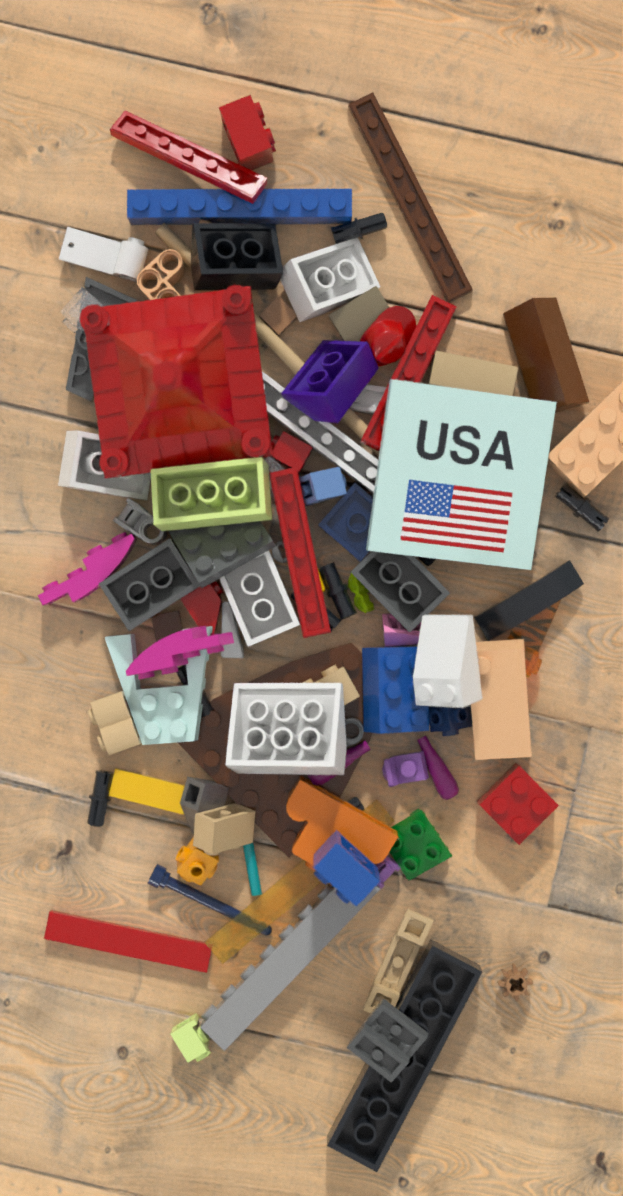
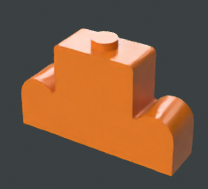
(329, 813)

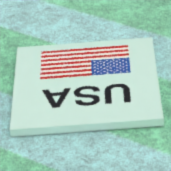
(460, 475)

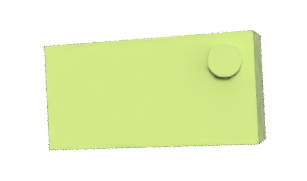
(211, 494)

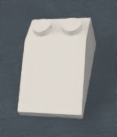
(327, 278)
(83, 472)
(447, 662)

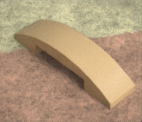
(398, 959)

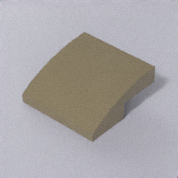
(358, 314)

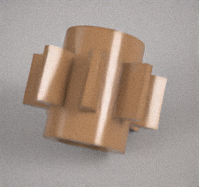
(515, 990)

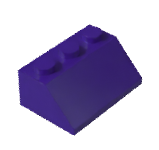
(331, 379)

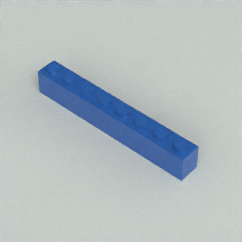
(220, 206)

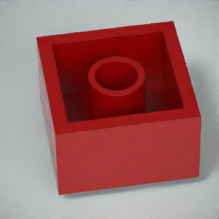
(246, 132)
(517, 803)

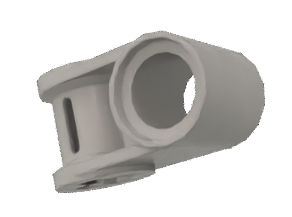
(137, 520)

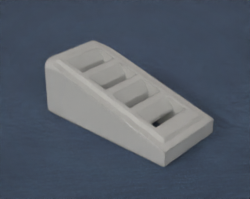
(229, 624)

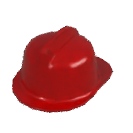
(390, 334)

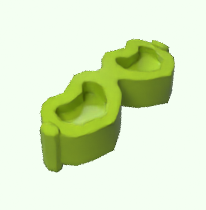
(361, 597)

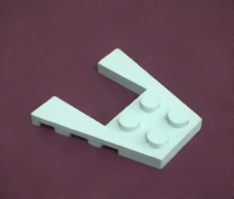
(166, 712)

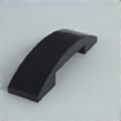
(529, 601)

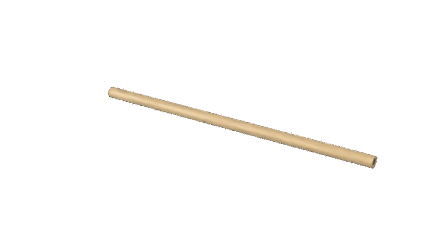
(263, 330)

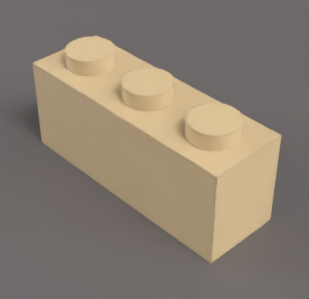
(472, 374)

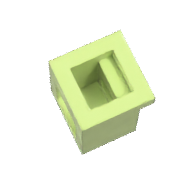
(191, 1039)

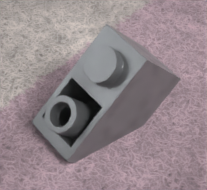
(201, 796)

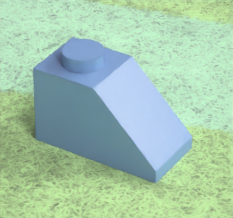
(322, 486)

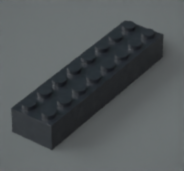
(377, 1106)

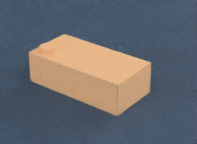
(502, 714)

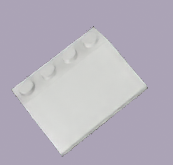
(287, 729)

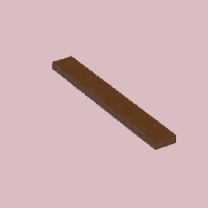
(410, 198)

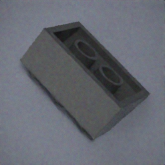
(149, 584)
(401, 586)

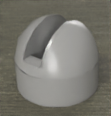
(277, 554)

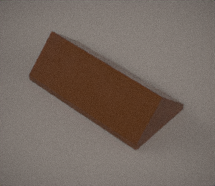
(545, 353)

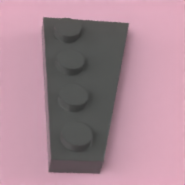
(79, 374)

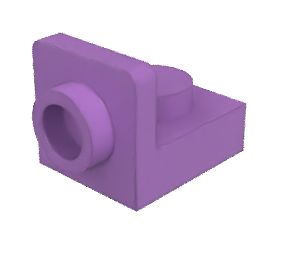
(405, 768)

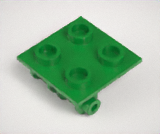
(418, 845)

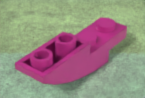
(100, 565)
(174, 651)

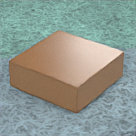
(278, 316)

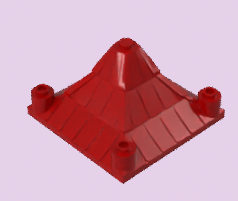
(177, 381)

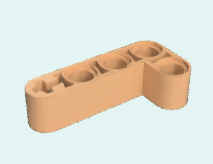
(166, 278)

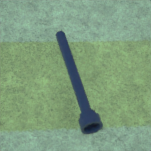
(162, 878)

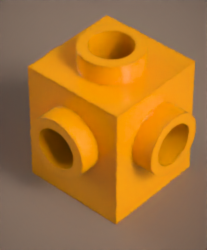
(194, 864)

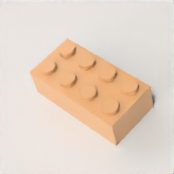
(591, 446)

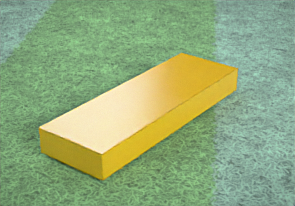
(146, 790)

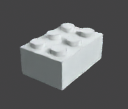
(259, 599)

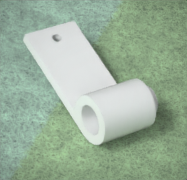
(104, 255)

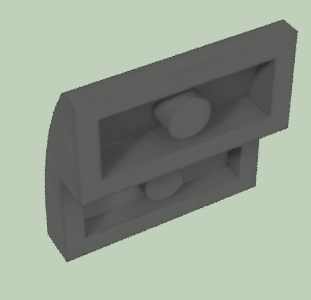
(387, 1040)

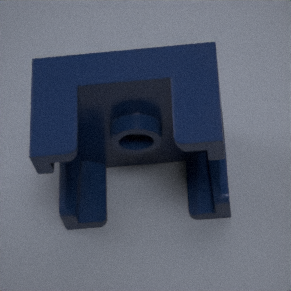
(350, 521)

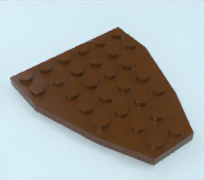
(269, 792)

